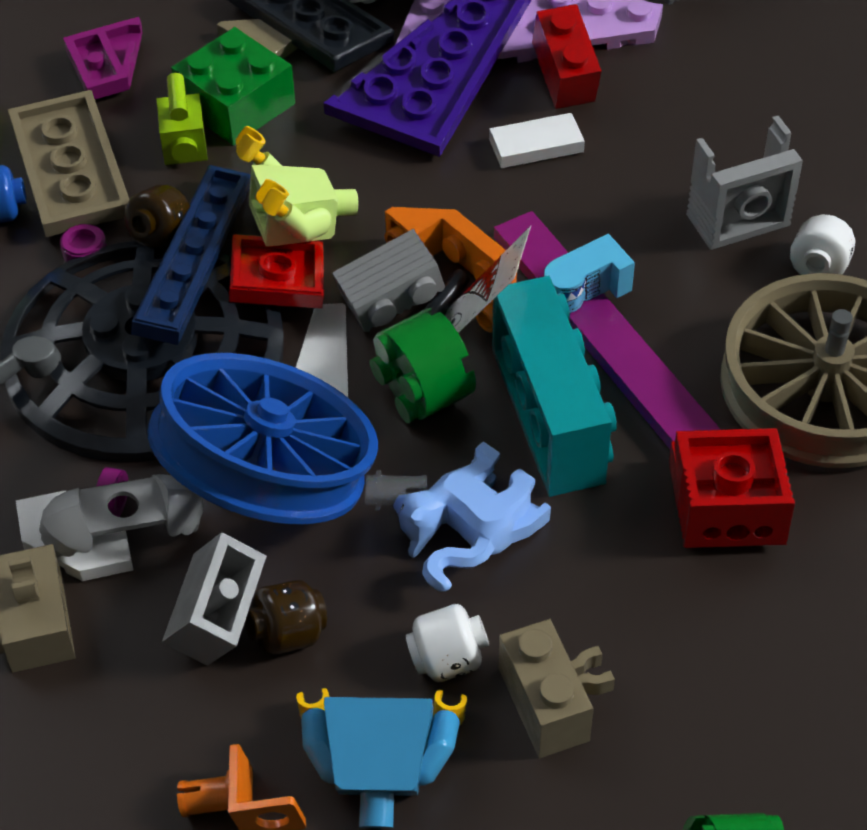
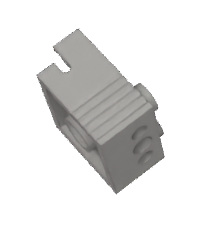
(746, 197)

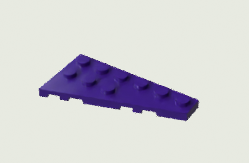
(430, 75)

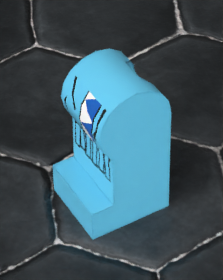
(592, 271)

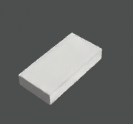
(536, 140)

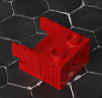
(731, 487)

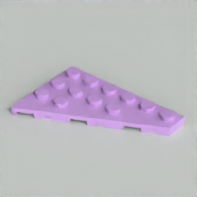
(606, 21)

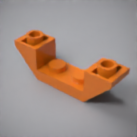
(455, 236)

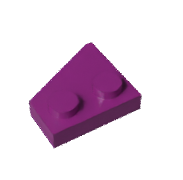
(105, 56)

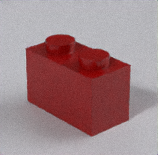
(566, 56)

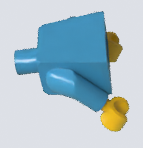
(379, 747)

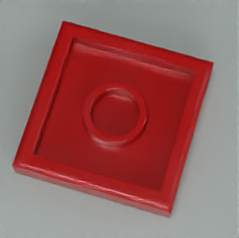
(276, 273)

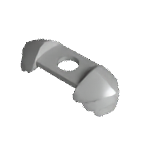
(84, 513)

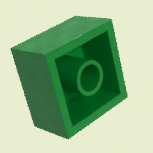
(237, 83)

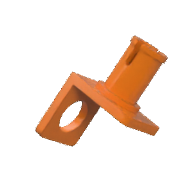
(235, 794)

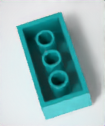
(552, 386)

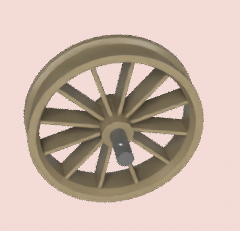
(822, 367)

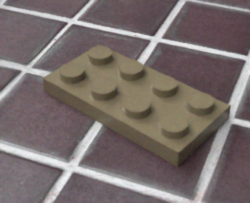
(69, 162)

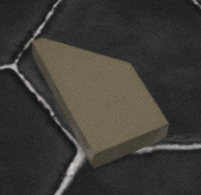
(262, 34)

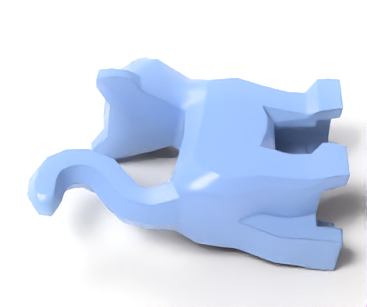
(474, 510)

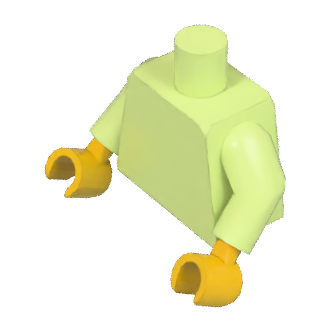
(291, 201)

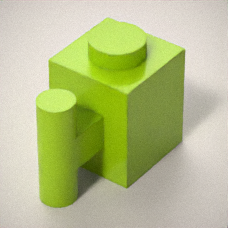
(181, 124)

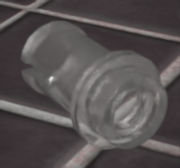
(386, 488)

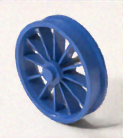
(240, 416)

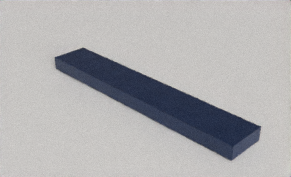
(191, 256)

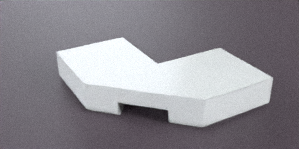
(107, 557)

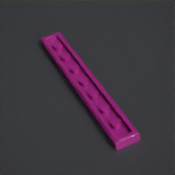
(613, 341)

